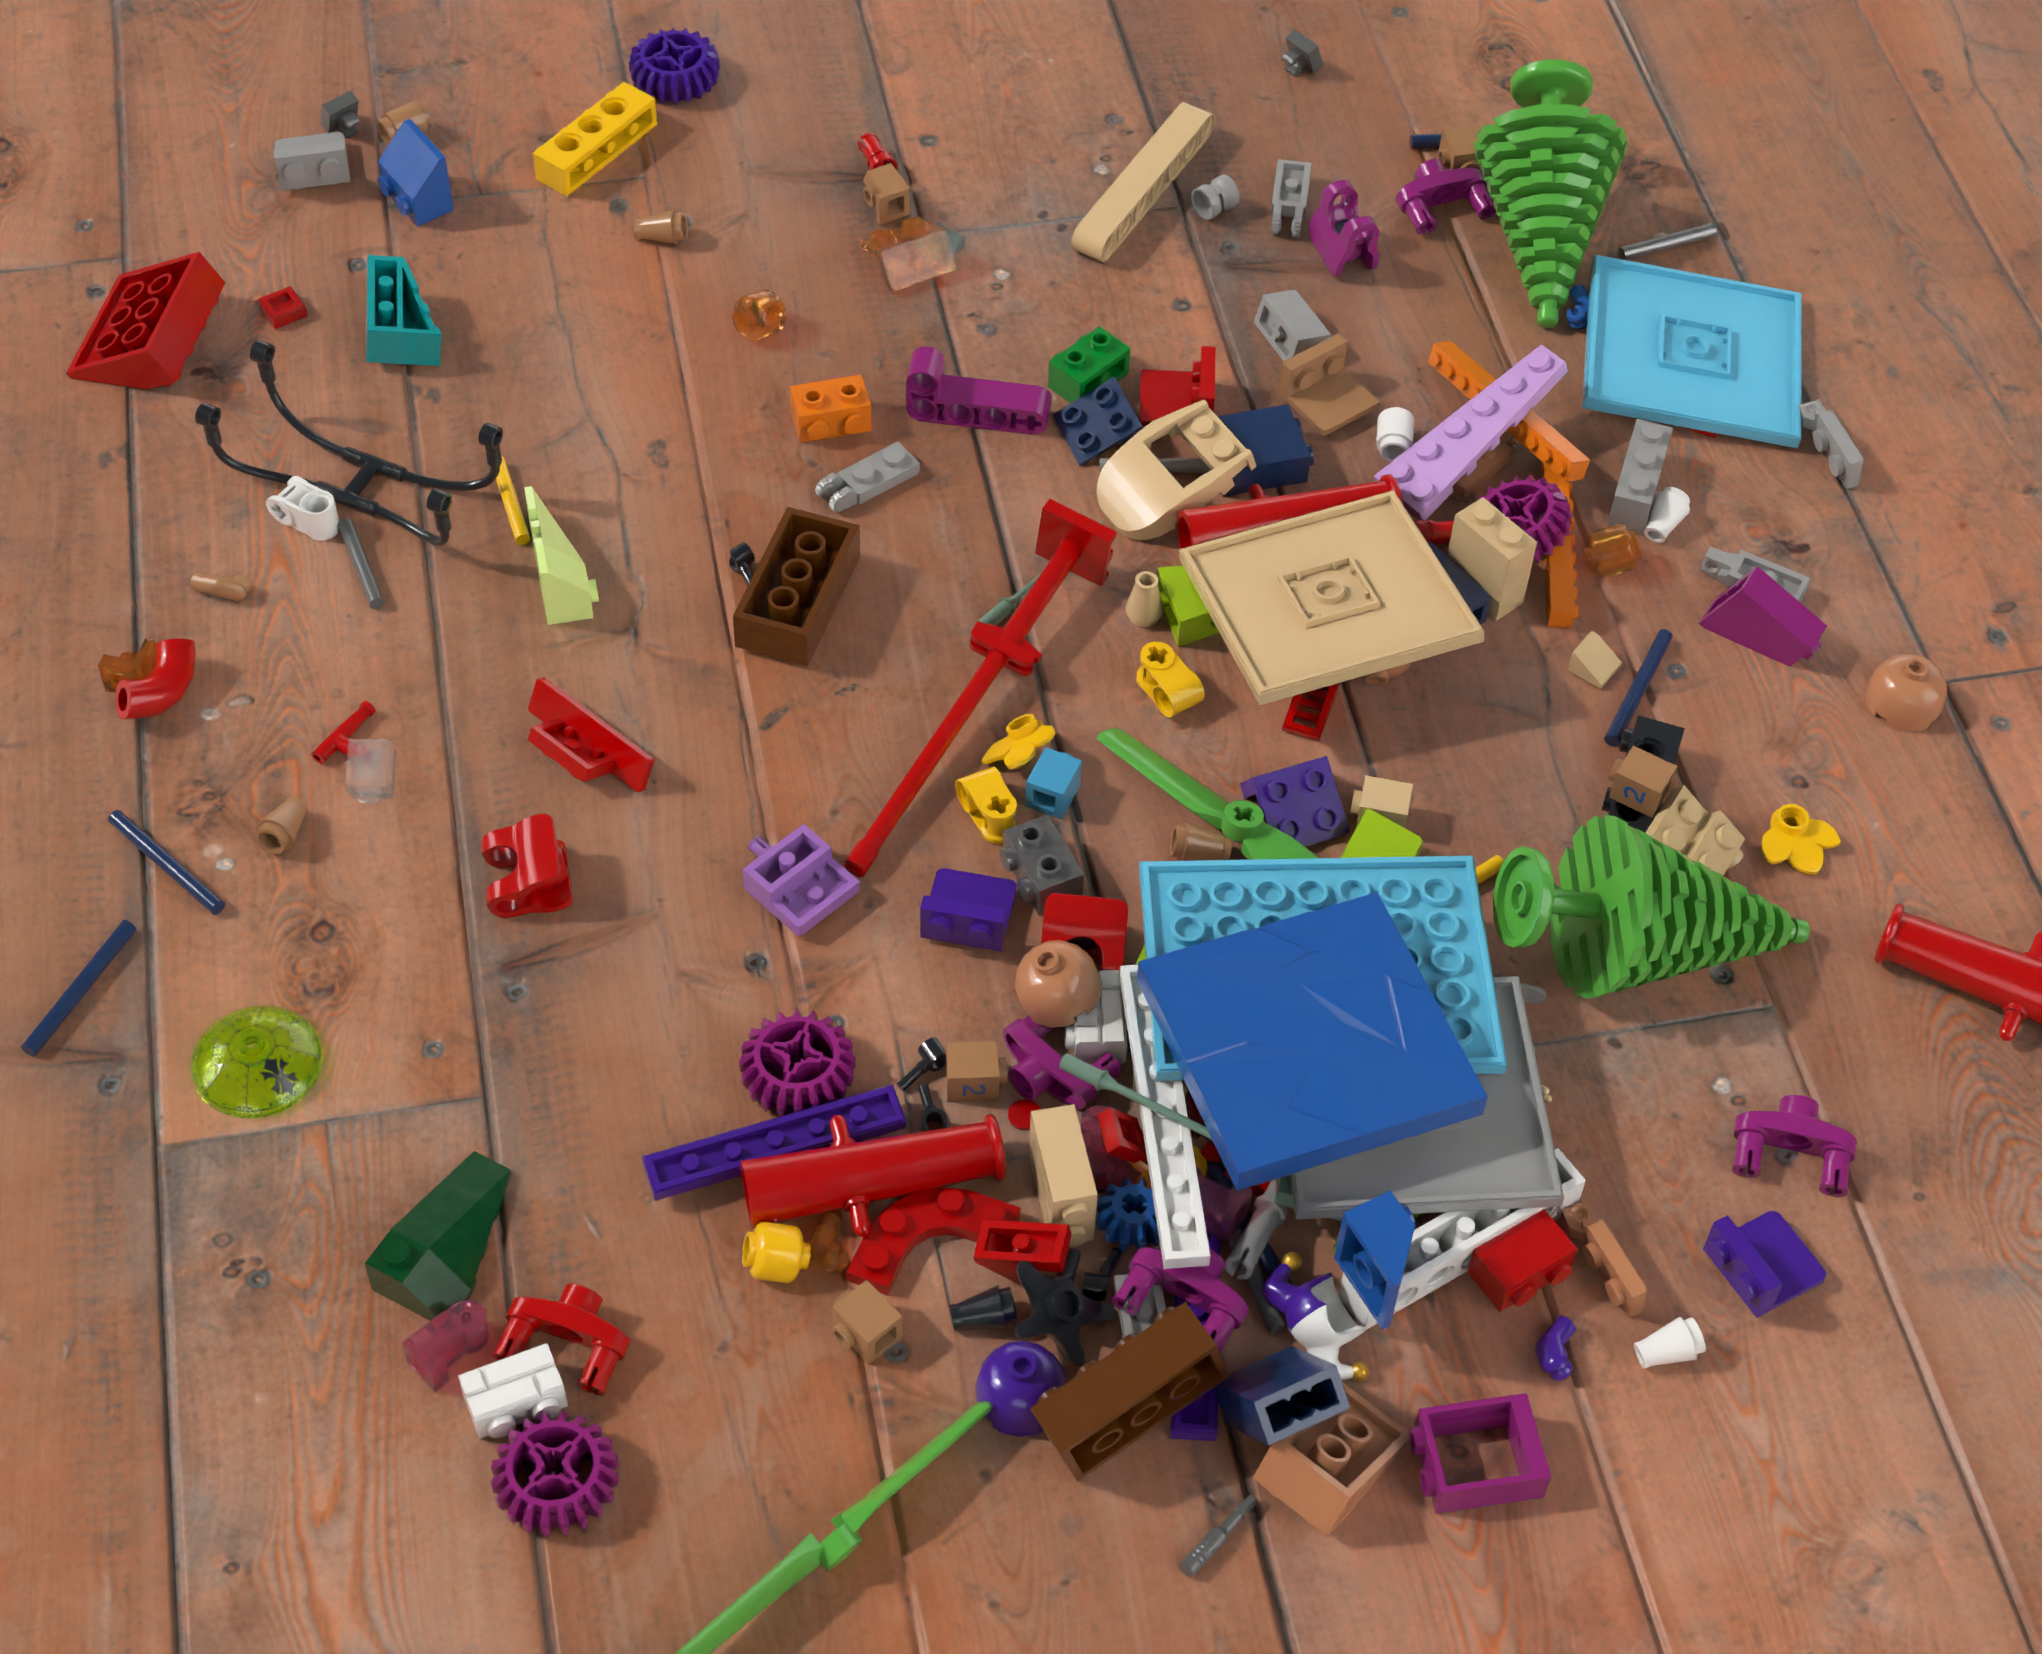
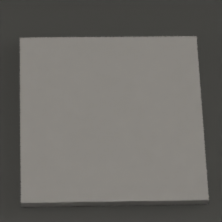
(1467, 1166)

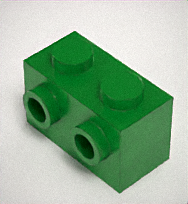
(1088, 364)

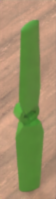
(1238, 820)
(833, 1549)

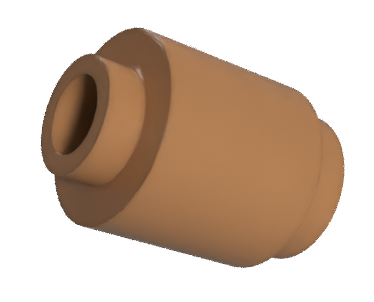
(393, 119)

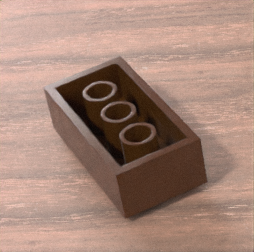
(796, 586)
(1130, 1390)

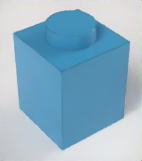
(1053, 783)

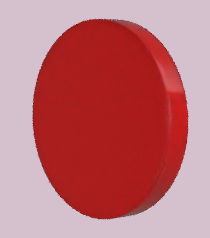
(1020, 1113)

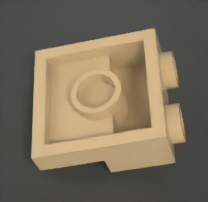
(1696, 833)

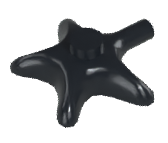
(1059, 1307)

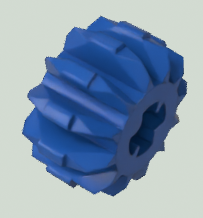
(1128, 1215)

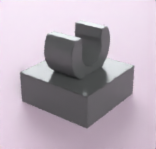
(1301, 54)
(341, 115)

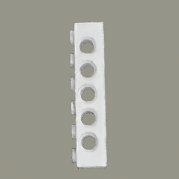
(1445, 1245)

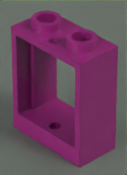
(1506, 1411)

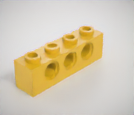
(595, 138)

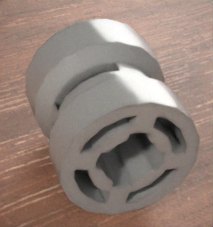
(1218, 196)

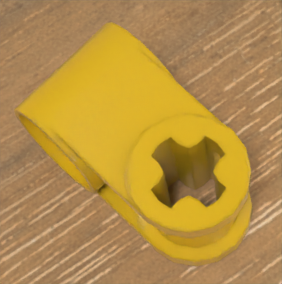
(1168, 679)
(988, 803)

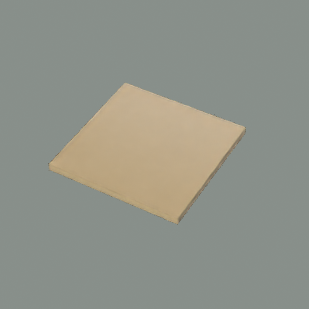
(1329, 597)

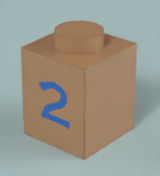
(1641, 781)
(974, 1071)

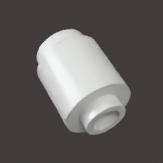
(1394, 432)

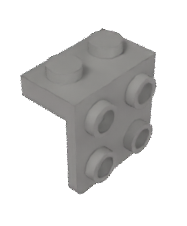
(311, 161)

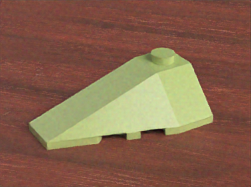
(561, 571)

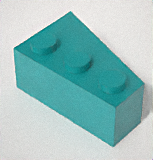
(396, 317)

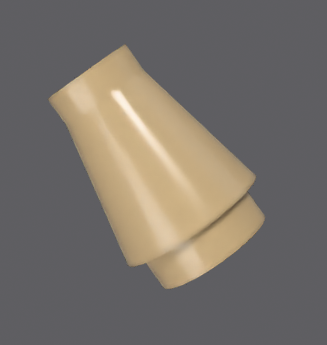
(1145, 603)

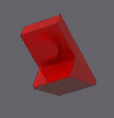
(1007, 1243)

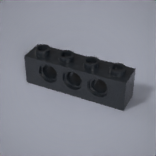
(1657, 739)

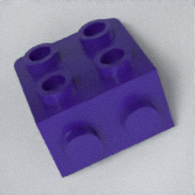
(968, 909)
(1763, 1261)

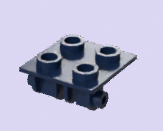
(1097, 421)

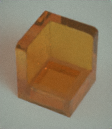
(127, 666)

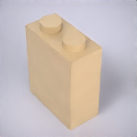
(1493, 555)
(1063, 1171)

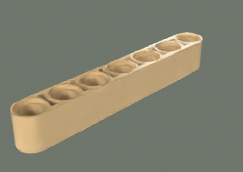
(1142, 182)

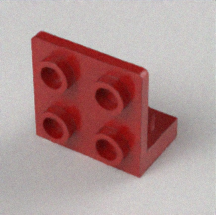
(1171, 390)

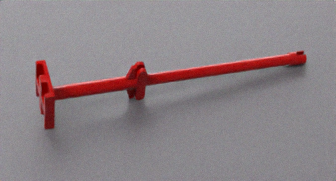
(1069, 544)

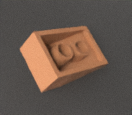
(1332, 1463)

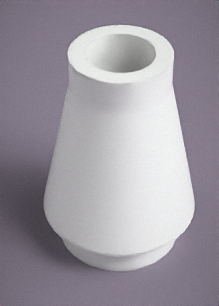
(1667, 512)
(1673, 1343)

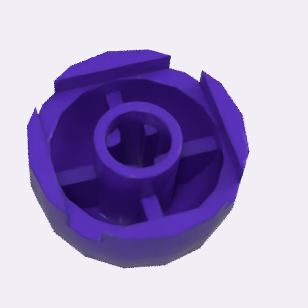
(1013, 1382)

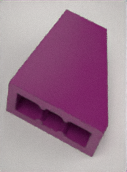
(1765, 619)

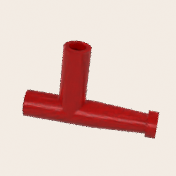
(340, 736)

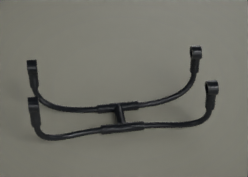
(437, 501)

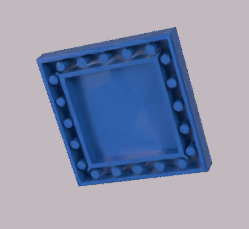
(1309, 1040)

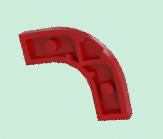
(915, 1220)

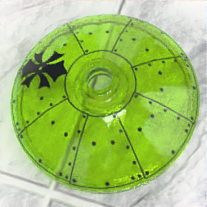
(260, 1077)

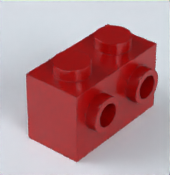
(1522, 1261)

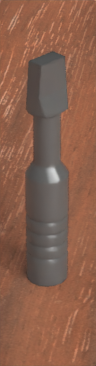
(1214, 1539)

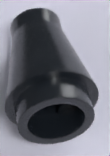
(985, 1311)

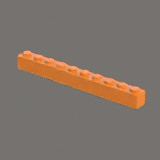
(1531, 431)
(1559, 567)

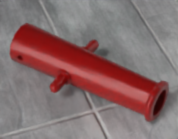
(1223, 520)
(1968, 965)
(864, 1172)

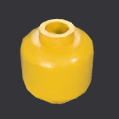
(775, 1252)

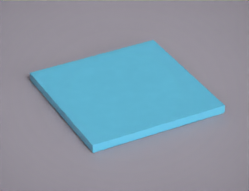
(1694, 351)

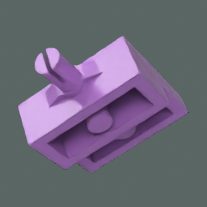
(798, 879)

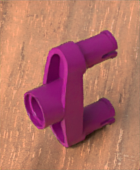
(1439, 186)
(1039, 1068)
(1796, 1130)
(1192, 1284)

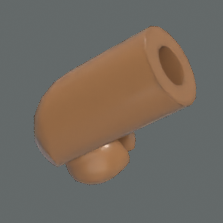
(225, 587)

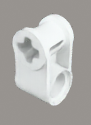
(305, 509)

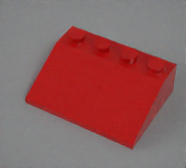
(149, 324)

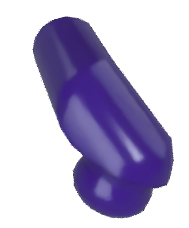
(1551, 1348)

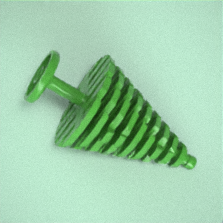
(1550, 176)
(1632, 910)

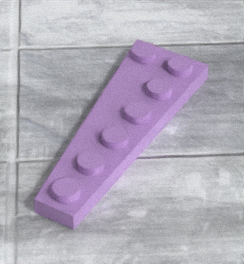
(1454, 446)

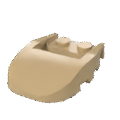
(1143, 495)

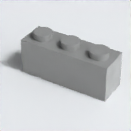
(1640, 475)

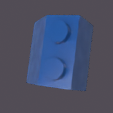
(415, 175)
(1374, 1252)

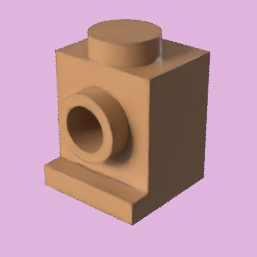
(887, 193)

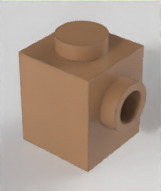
(1457, 147)
(866, 1322)

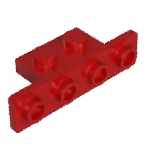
(583, 740)

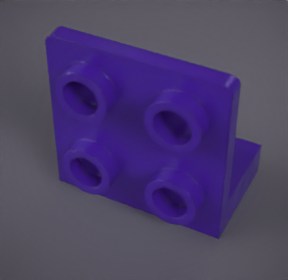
(1300, 801)

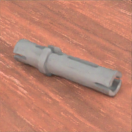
(1264, 1220)

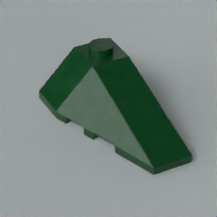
(438, 1245)

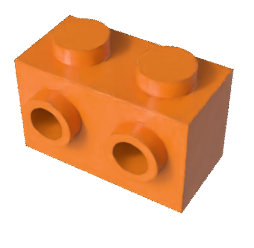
(830, 408)

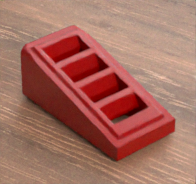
(1325, 708)

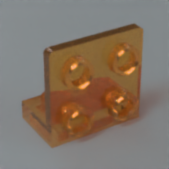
(911, 252)

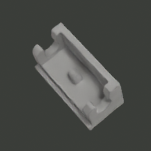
(1289, 323)

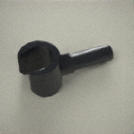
(740, 559)
(933, 1060)
(930, 1113)
(1096, 1285)

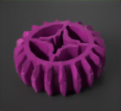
(1535, 508)
(783, 1046)
(552, 1448)

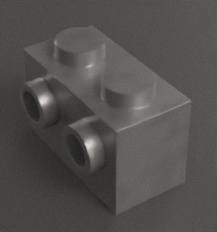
(1040, 862)

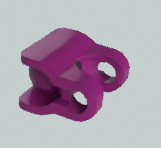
(1340, 232)

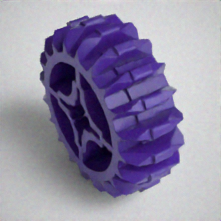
(674, 65)

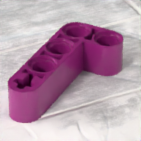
(972, 401)

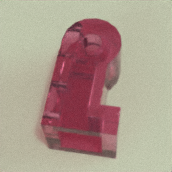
(1104, 1167)
(1222, 1207)
(445, 1340)

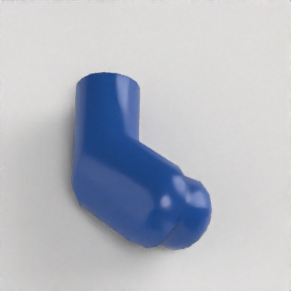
(1578, 316)

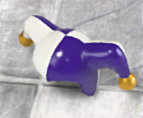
(1315, 1315)

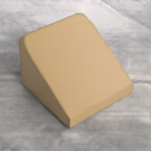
(1594, 660)

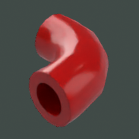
(163, 686)

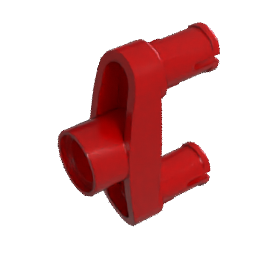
(572, 1320)

